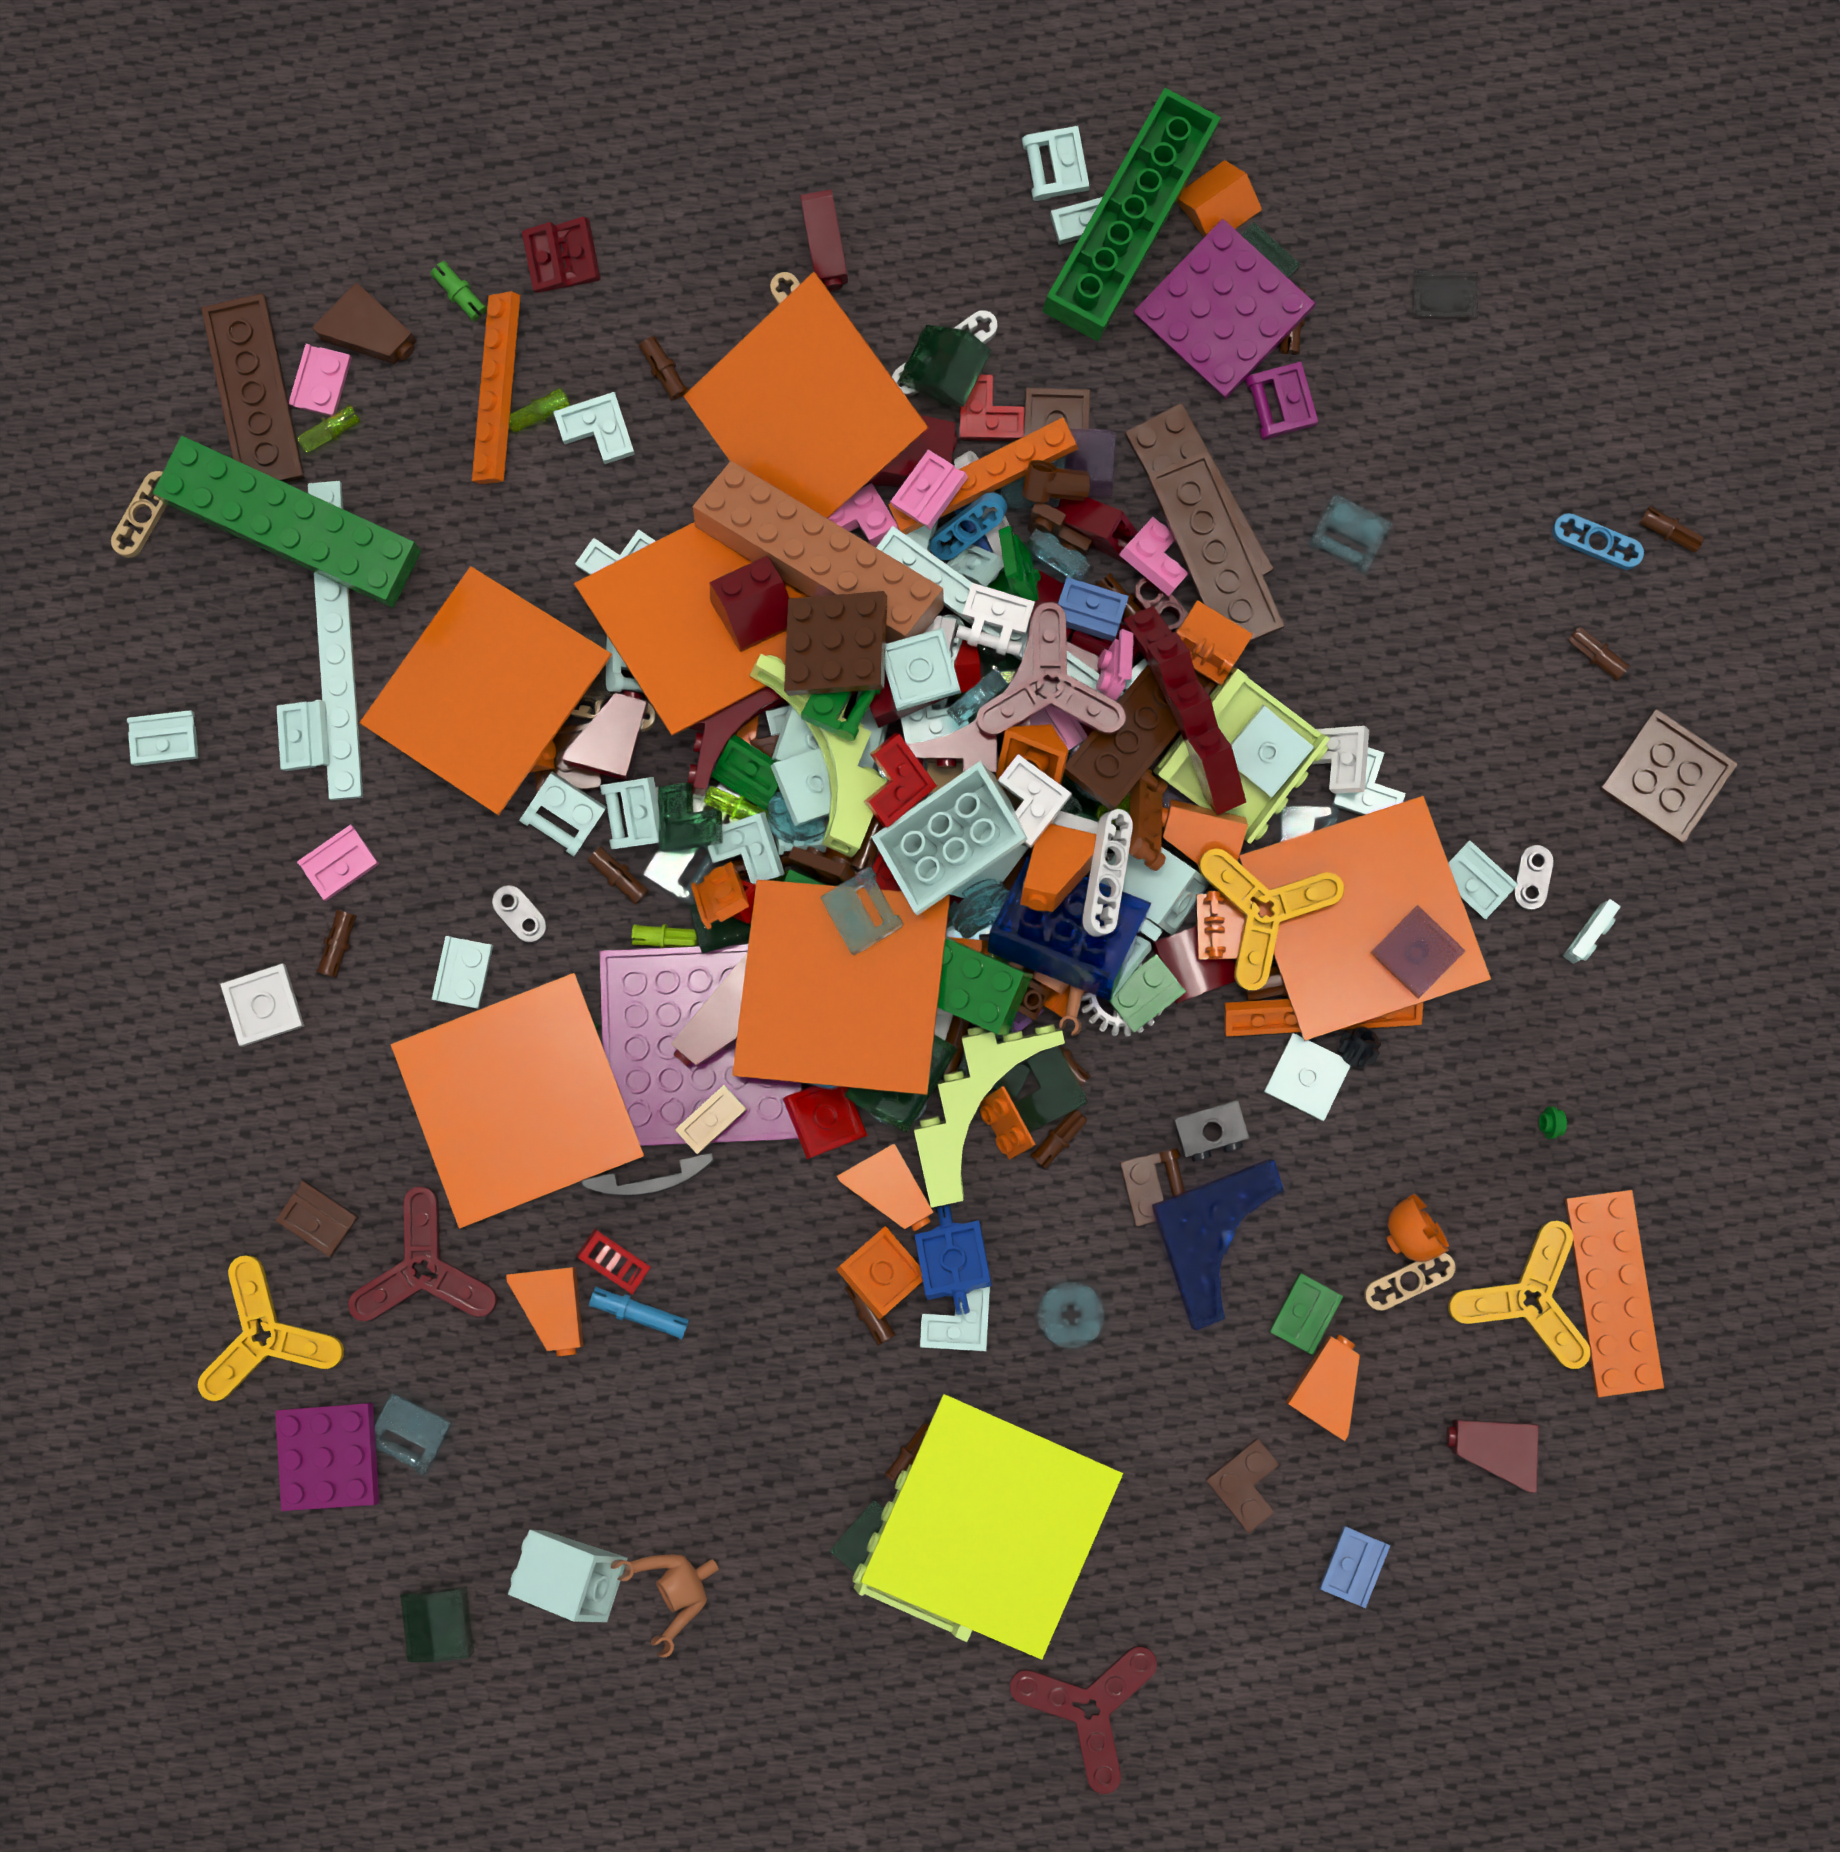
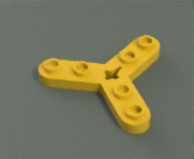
(1258, 932)
(1539, 1276)
(245, 1353)

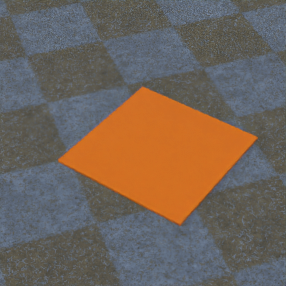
(807, 403)
(669, 632)
(485, 689)
(1387, 869)
(834, 1015)
(517, 1100)

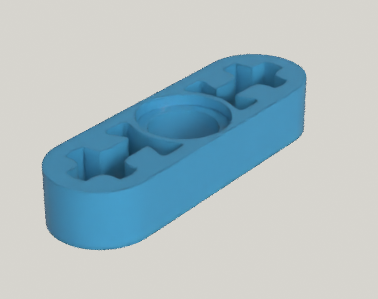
(973, 514)
(1609, 535)

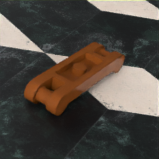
(1146, 815)

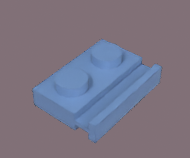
(1092, 609)
(1354, 1566)

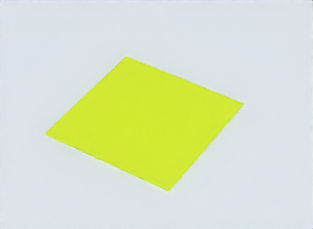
(992, 1527)

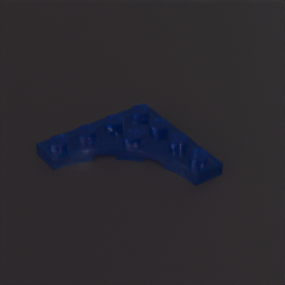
(1199, 1231)

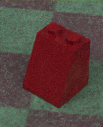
(937, 438)

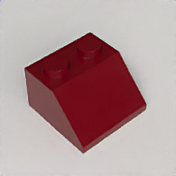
(751, 603)

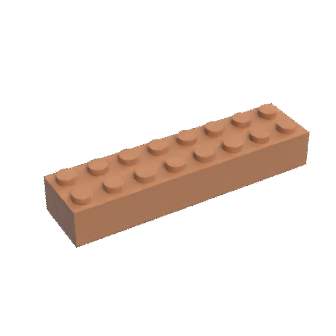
(812, 549)

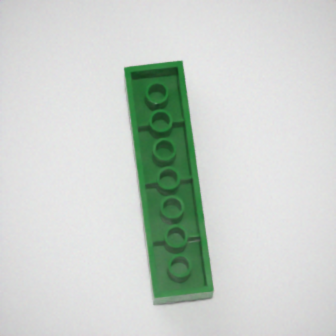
(1131, 214)
(287, 521)
(971, 982)

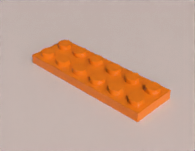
(1614, 1293)

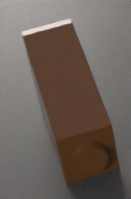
(365, 327)

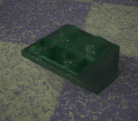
(945, 364)

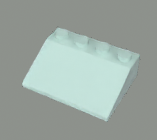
(950, 837)

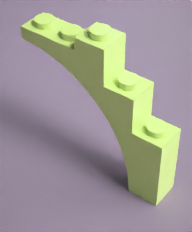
(847, 781)
(942, 1141)

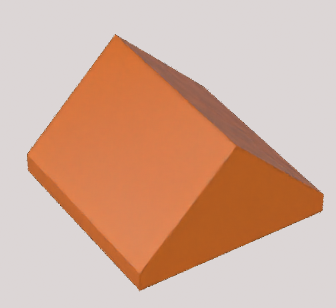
(1220, 195)
(1038, 746)

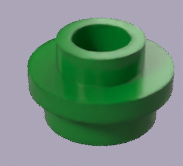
(1552, 1122)

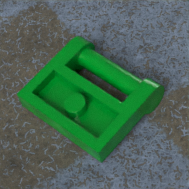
(825, 709)

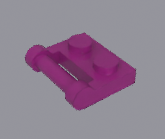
(1292, 399)

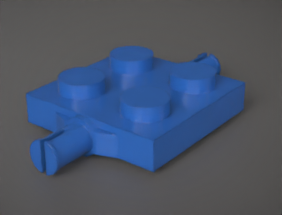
(953, 1260)

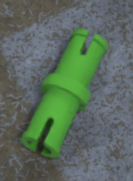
(458, 291)

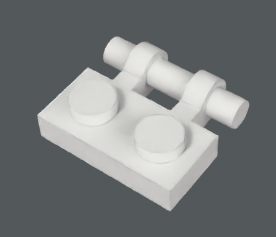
(999, 610)

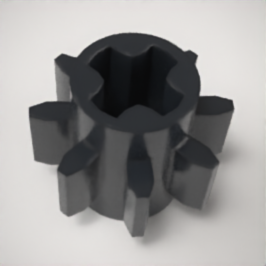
(1359, 1047)

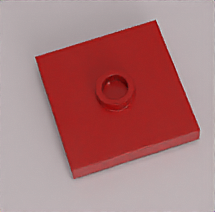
(824, 1119)

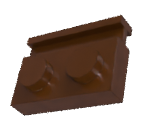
(317, 1218)

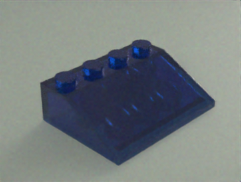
(1060, 945)

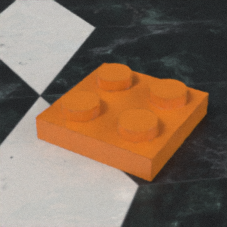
(881, 1272)

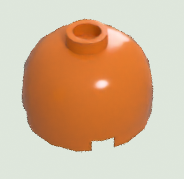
(1415, 1231)

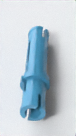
(637, 1312)

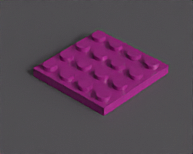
(1224, 308)

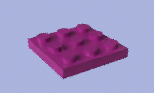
(327, 1457)

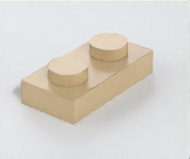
(710, 1119)

